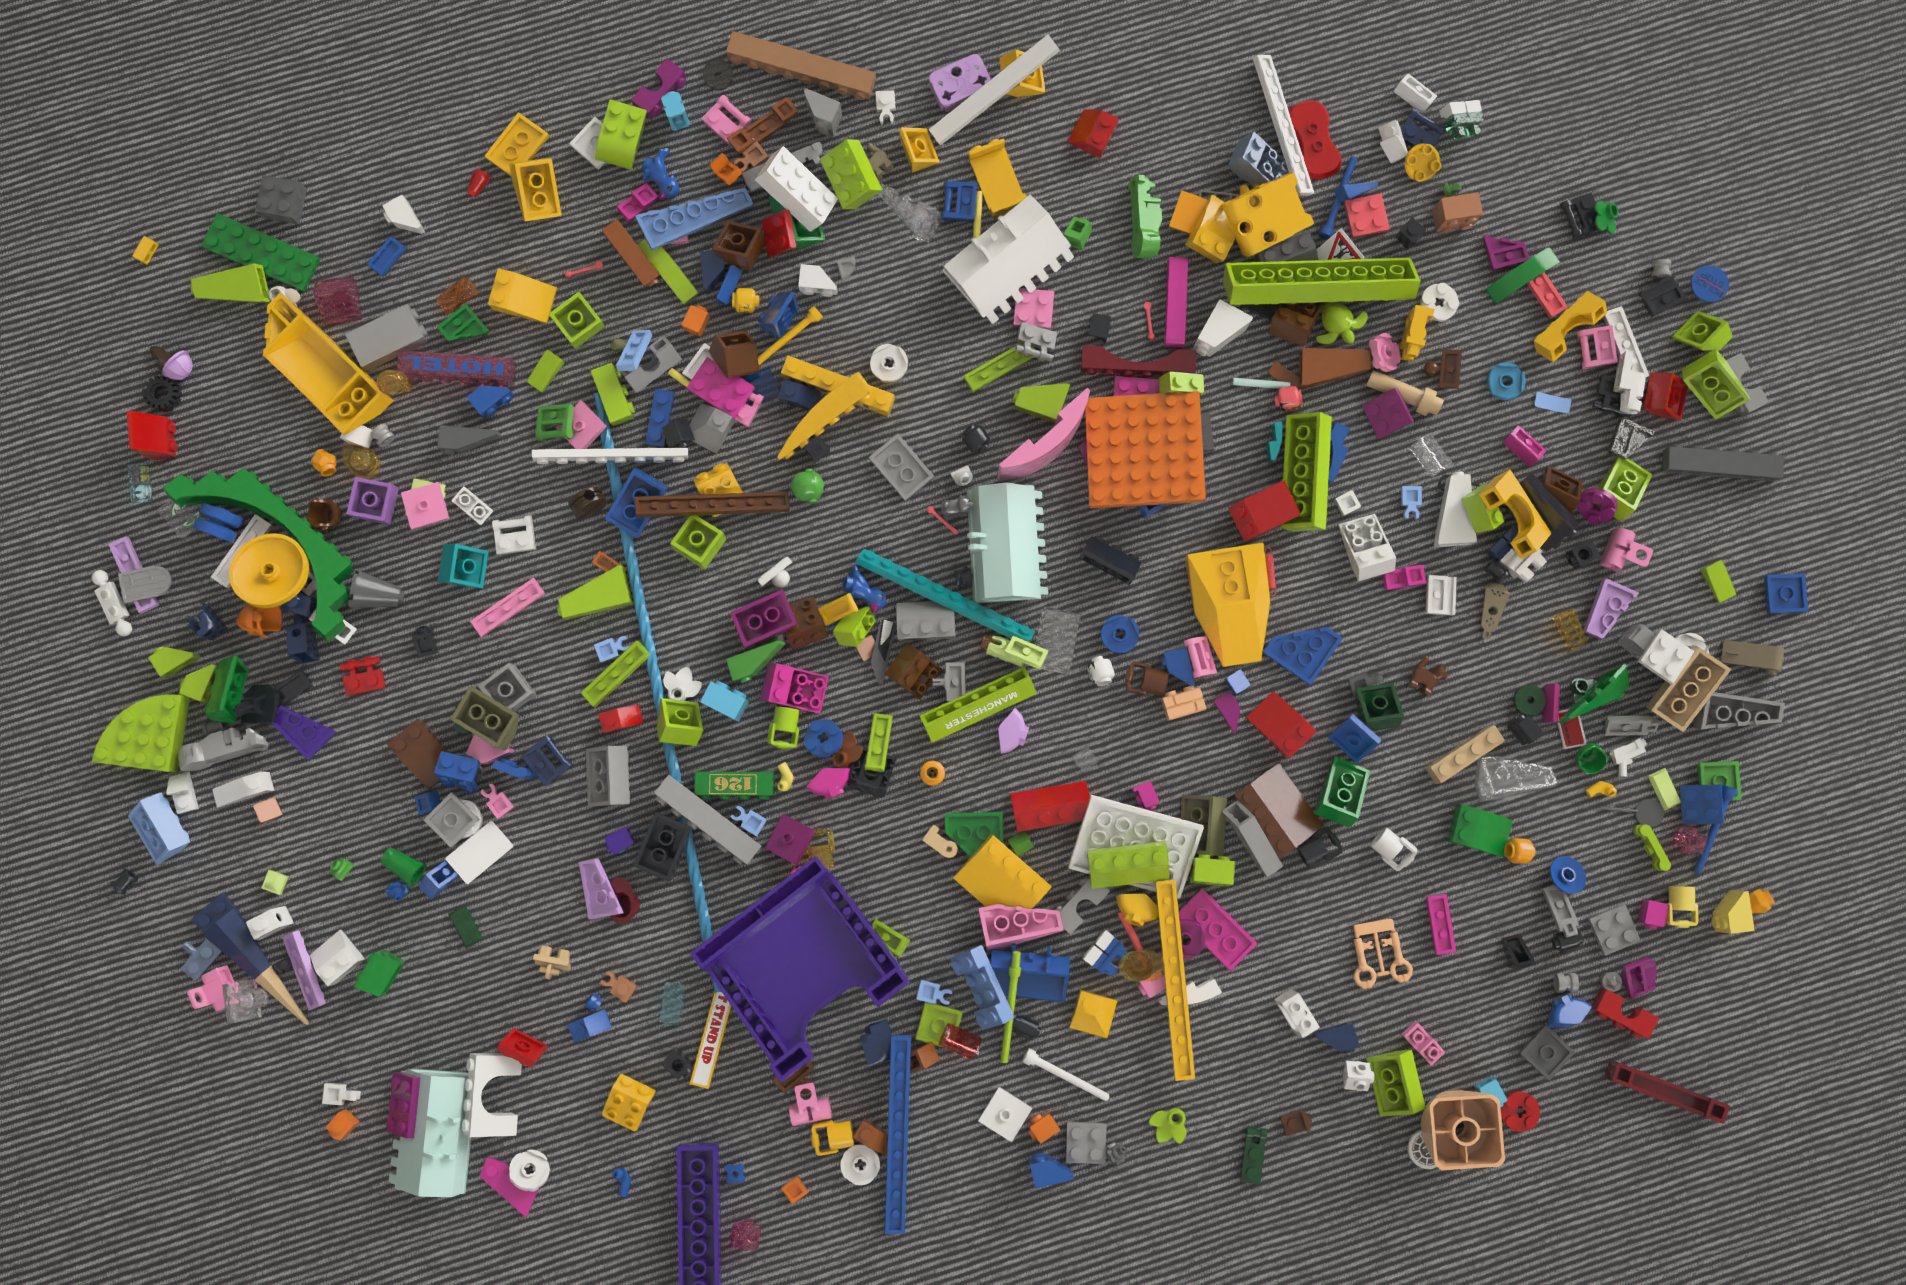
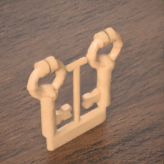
(1375, 927)

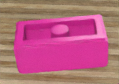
(1524, 446)
(1551, 708)

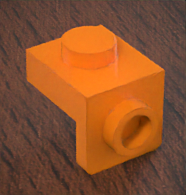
(725, 169)

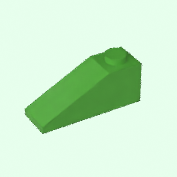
(752, 662)

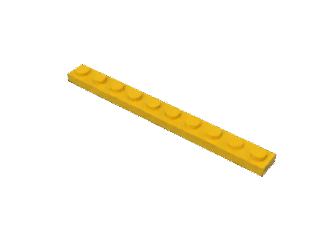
(1175, 980)

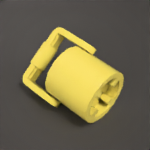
(1682, 899)

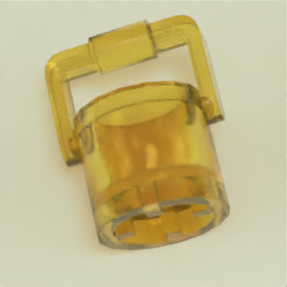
(393, 382)
(823, 852)

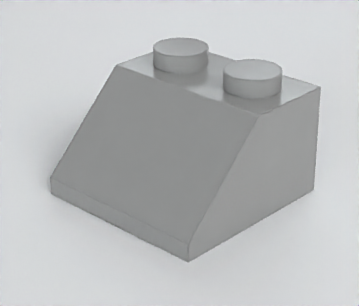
(824, 112)

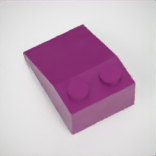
(763, 619)

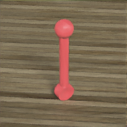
(598, 265)
(1147, 305)
(930, 509)

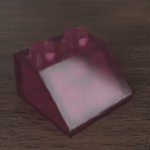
(338, 300)

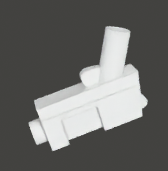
(1623, 754)

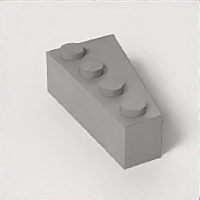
(1733, 710)

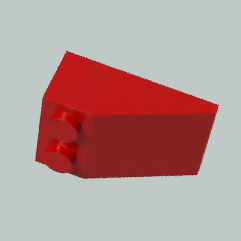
(151, 435)
(1264, 511)
(1281, 725)

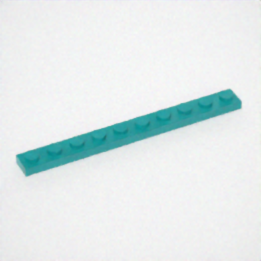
(943, 596)

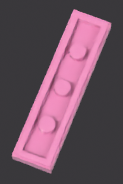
(507, 607)

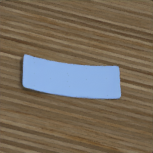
(1552, 402)

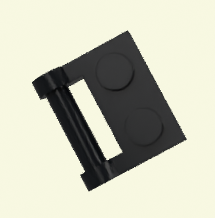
(1586, 213)

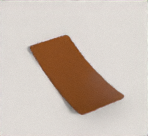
(1284, 375)

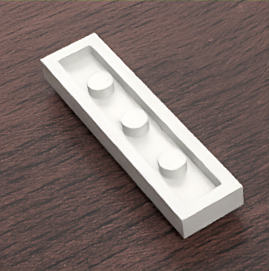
(1624, 337)
(255, 528)

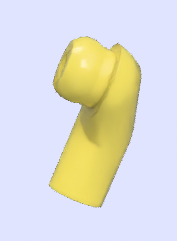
(786, 779)

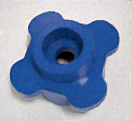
(730, 1169)

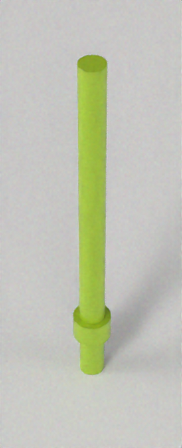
(1014, 973)

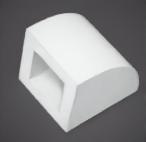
(358, 437)

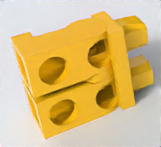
(1415, 332)

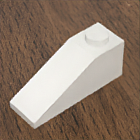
(243, 788)

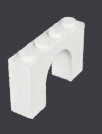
(477, 1120)

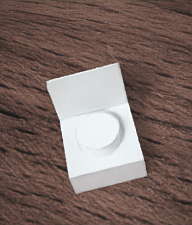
(1393, 141)
(183, 793)

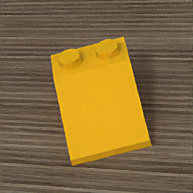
(536, 188)
(1212, 232)
(521, 296)

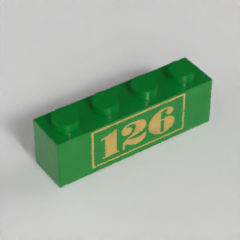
(734, 784)

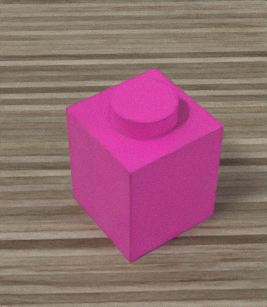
(1653, 914)

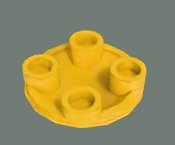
(1422, 162)

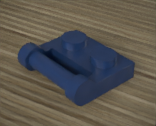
(1415, 135)
(542, 765)

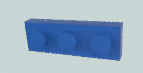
(659, 417)

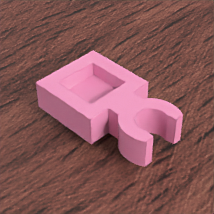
(498, 803)

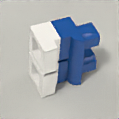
(1102, 961)

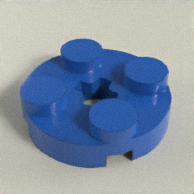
(1124, 624)
(829, 746)

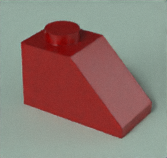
(620, 718)

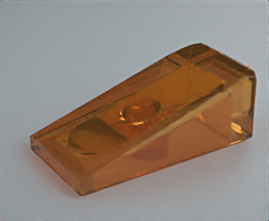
(457, 295)

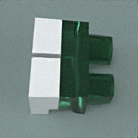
(1462, 117)

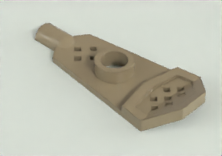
(1496, 602)

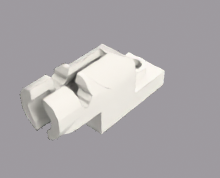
(1629, 384)

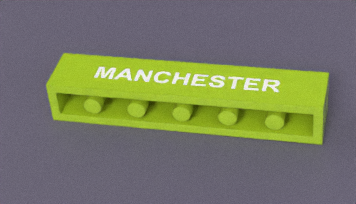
(978, 704)

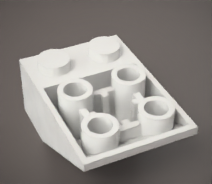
(1367, 547)

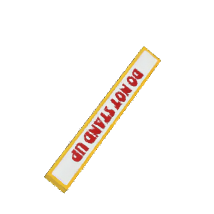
(711, 1041)

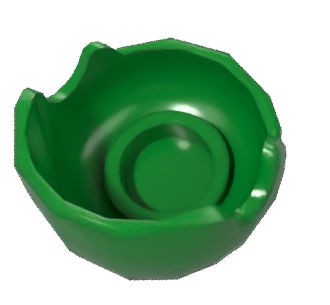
(1591, 758)

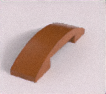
(763, 127)

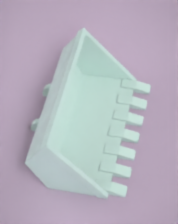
(439, 1153)

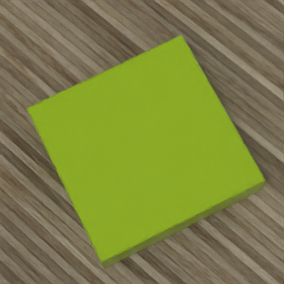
(934, 1020)

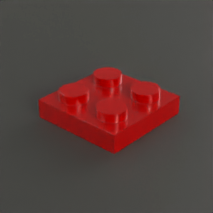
(778, 233)
(522, 1048)

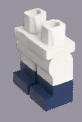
(1509, 559)

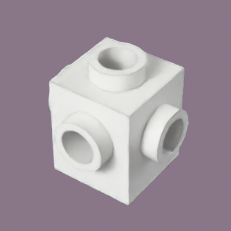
(1357, 1076)

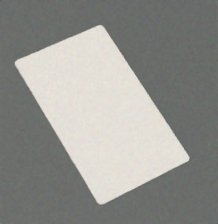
(479, 852)

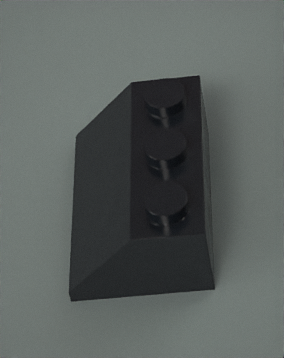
(1111, 559)

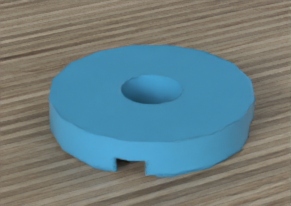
(1495, 384)

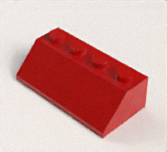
(1050, 805)

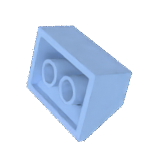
(158, 828)

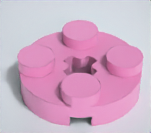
(1384, 352)

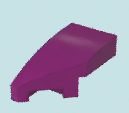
(1229, 710)

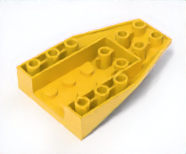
(1231, 600)

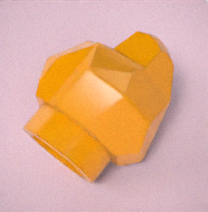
(324, 462)
(1761, 901)

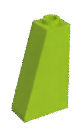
(235, 284)
(598, 595)

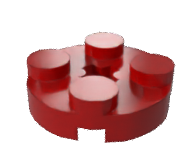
(1528, 1119)

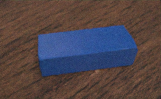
(728, 285)

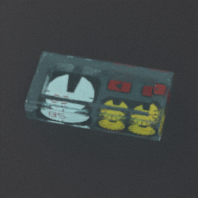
(140, 482)

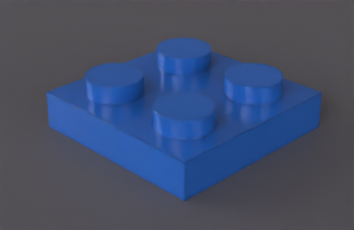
(1786, 593)
(1354, 738)
(1702, 804)

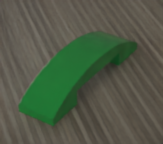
(1522, 275)

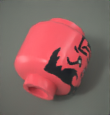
(1289, 399)

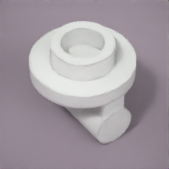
(962, 476)

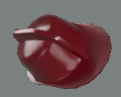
(628, 901)

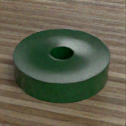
(1537, 696)

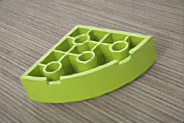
(146, 734)

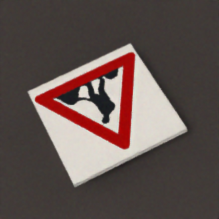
(1339, 248)

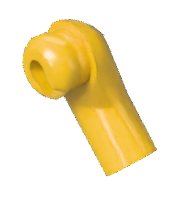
(1602, 788)

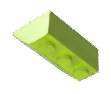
(1396, 1083)

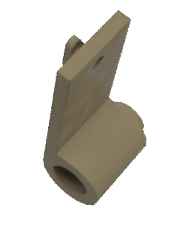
(1753, 655)

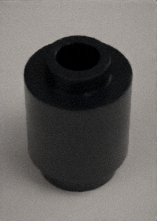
(1564, 944)
(1026, 1027)

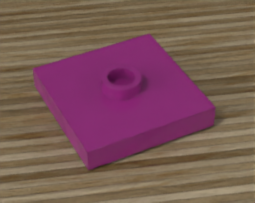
(790, 839)

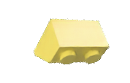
(1733, 913)

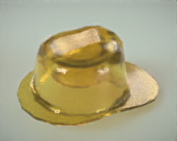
(361, 461)
(1142, 966)

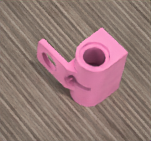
(1623, 548)
(212, 990)
(809, 1110)

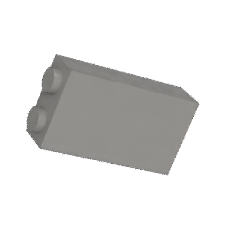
(385, 336)

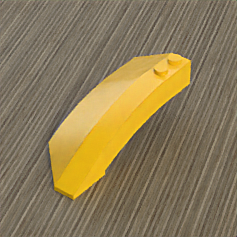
(320, 367)

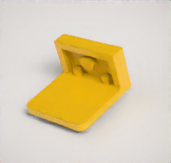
(717, 481)
(628, 1102)

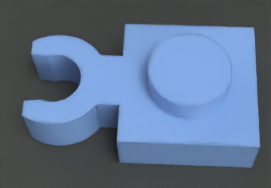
(1411, 497)
(609, 649)
(751, 822)
(930, 992)

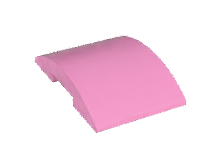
(1033, 457)

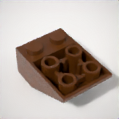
(1295, 321)

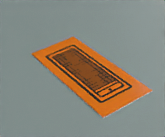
(605, 562)

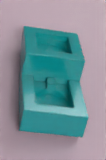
(1273, 446)

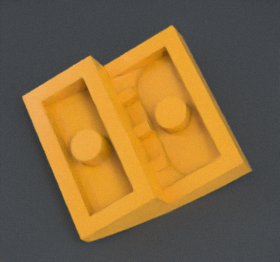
(1187, 212)

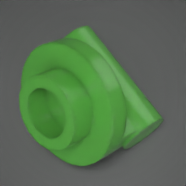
(1448, 191)
(341, 868)

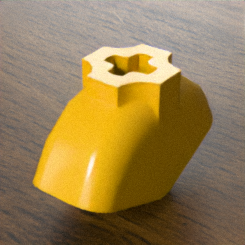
(1137, 908)

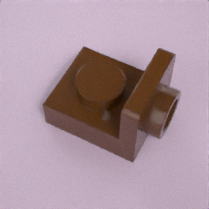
(1296, 1122)

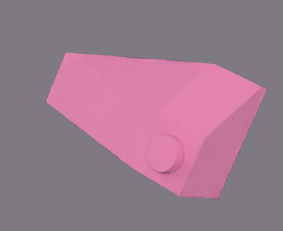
(1016, 925)

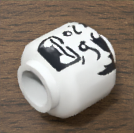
(1100, 671)

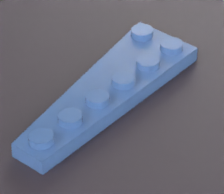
(679, 221)

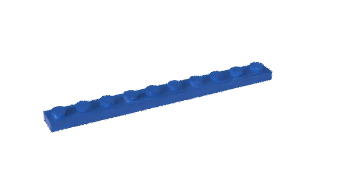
(897, 1134)

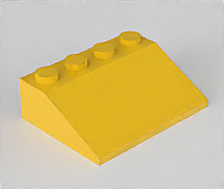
(1001, 877)

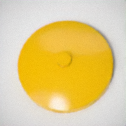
(269, 570)

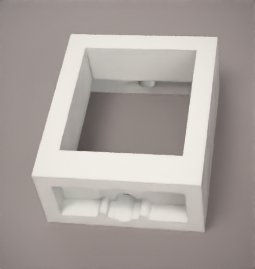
(1293, 1009)

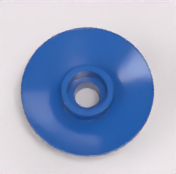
(1572, 870)

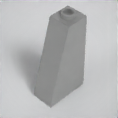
(1253, 838)

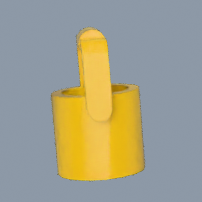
(839, 1136)

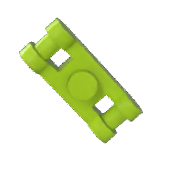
(1653, 847)

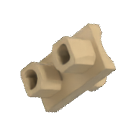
(543, 959)

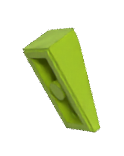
(545, 371)
(1719, 581)
(895, 941)

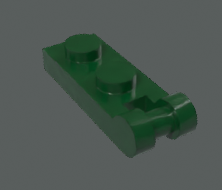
(1253, 1156)

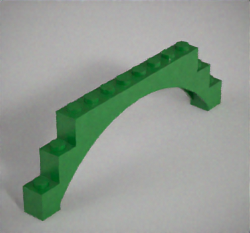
(248, 493)

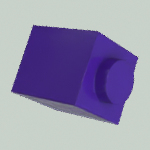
(619, 841)

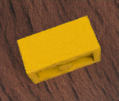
(145, 250)

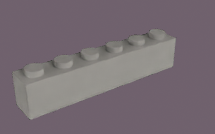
(706, 819)

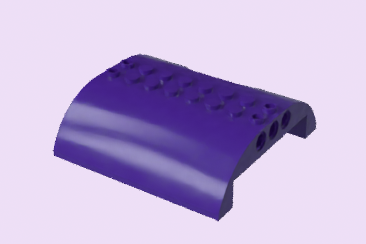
(796, 957)

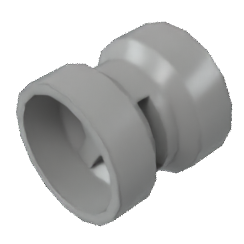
(1568, 982)

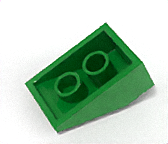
(1342, 792)
(1479, 830)

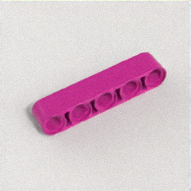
(1176, 302)

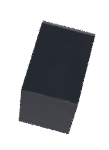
(1517, 952)

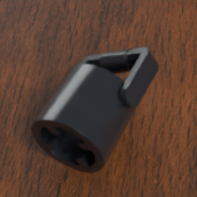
(1314, 851)

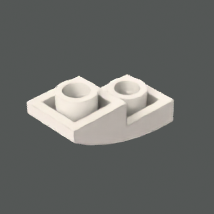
(472, 505)

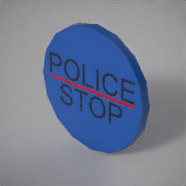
(1709, 283)

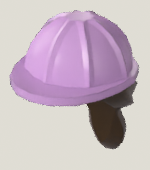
(172, 365)

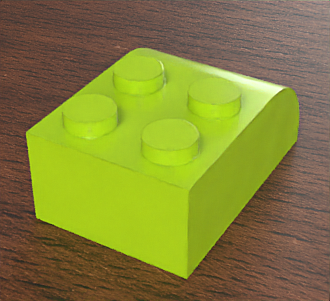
(620, 134)

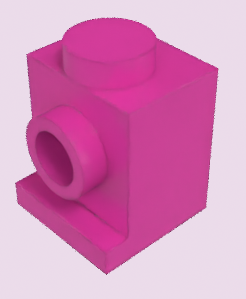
(1146, 796)

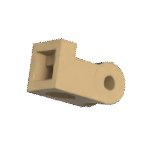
(943, 846)

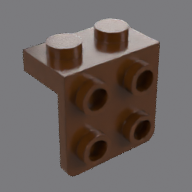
(810, 625)

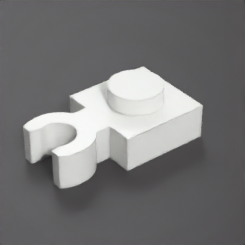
(885, 103)

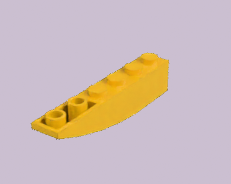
(827, 412)

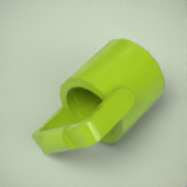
(784, 720)

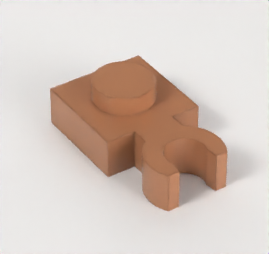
(752, 156)
(621, 988)

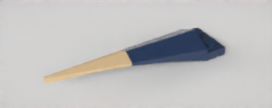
(229, 932)

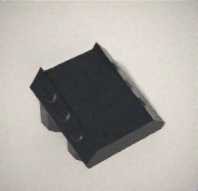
(870, 781)

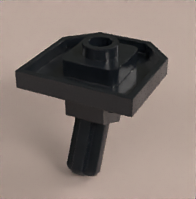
(259, 705)

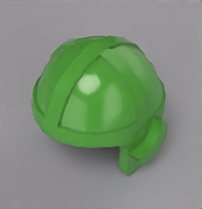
(807, 486)

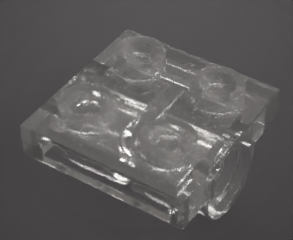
(243, 1000)

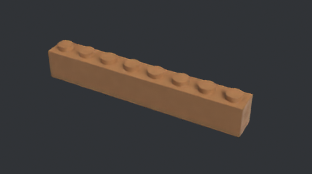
(801, 65)

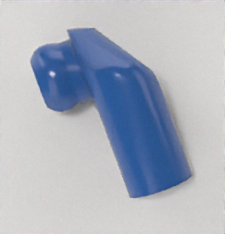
(624, 1180)

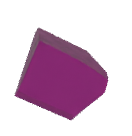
(1639, 977)

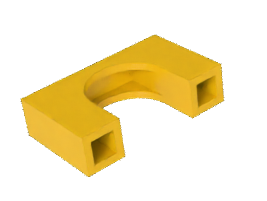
(1531, 527)

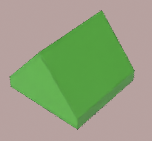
(1020, 843)

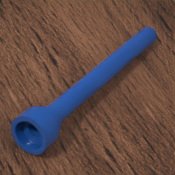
(1326, 231)
(1728, 794)

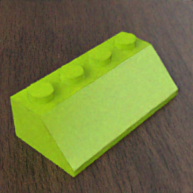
(1128, 864)

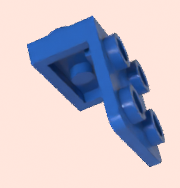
(457, 771)

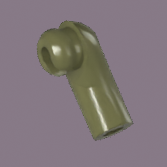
(618, 344)

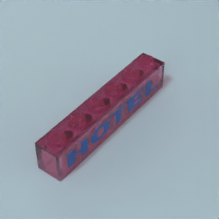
(457, 368)

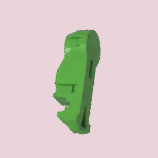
(1145, 218)

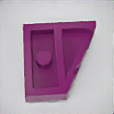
(1504, 253)

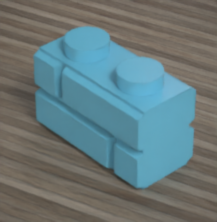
(675, 110)

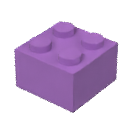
(372, 500)

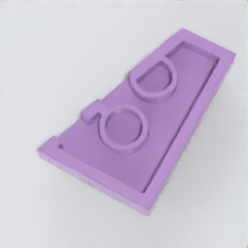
(1608, 605)

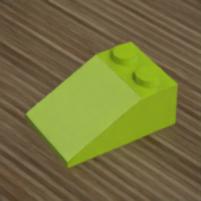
(1715, 384)
(1627, 483)

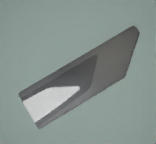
(882, 648)

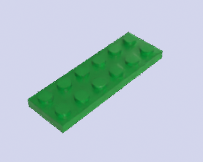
(251, 246)

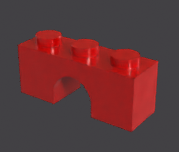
(1608, 1005)

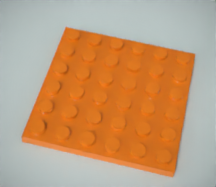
(1145, 450)

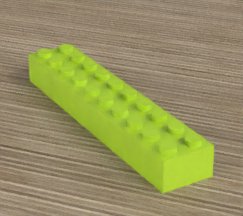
(1320, 281)

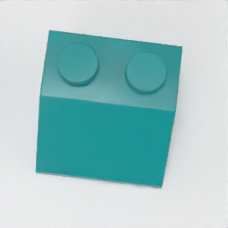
(463, 566)

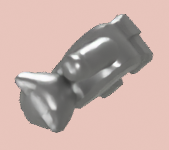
(956, 507)

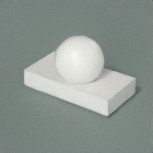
(778, 576)

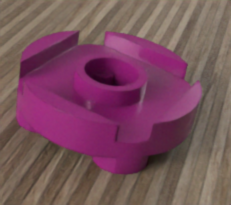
(1597, 514)
(1197, 937)

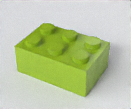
(850, 174)

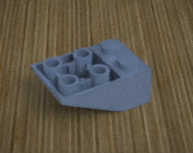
(1256, 161)

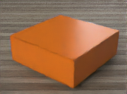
(794, 1189)

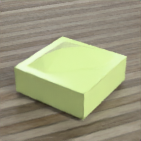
(274, 882)

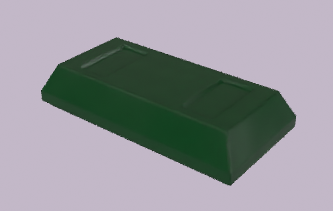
(465, 926)

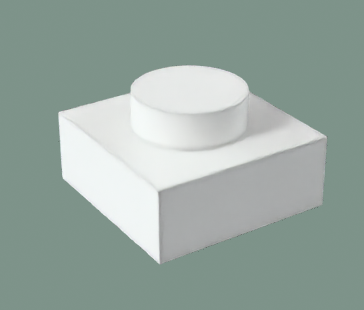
(1347, 503)

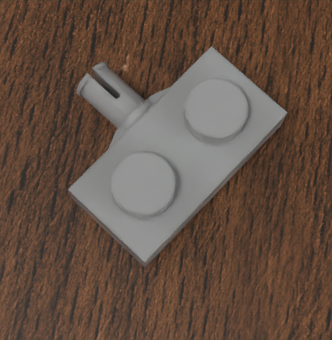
(952, 681)

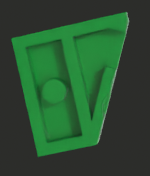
(462, 325)

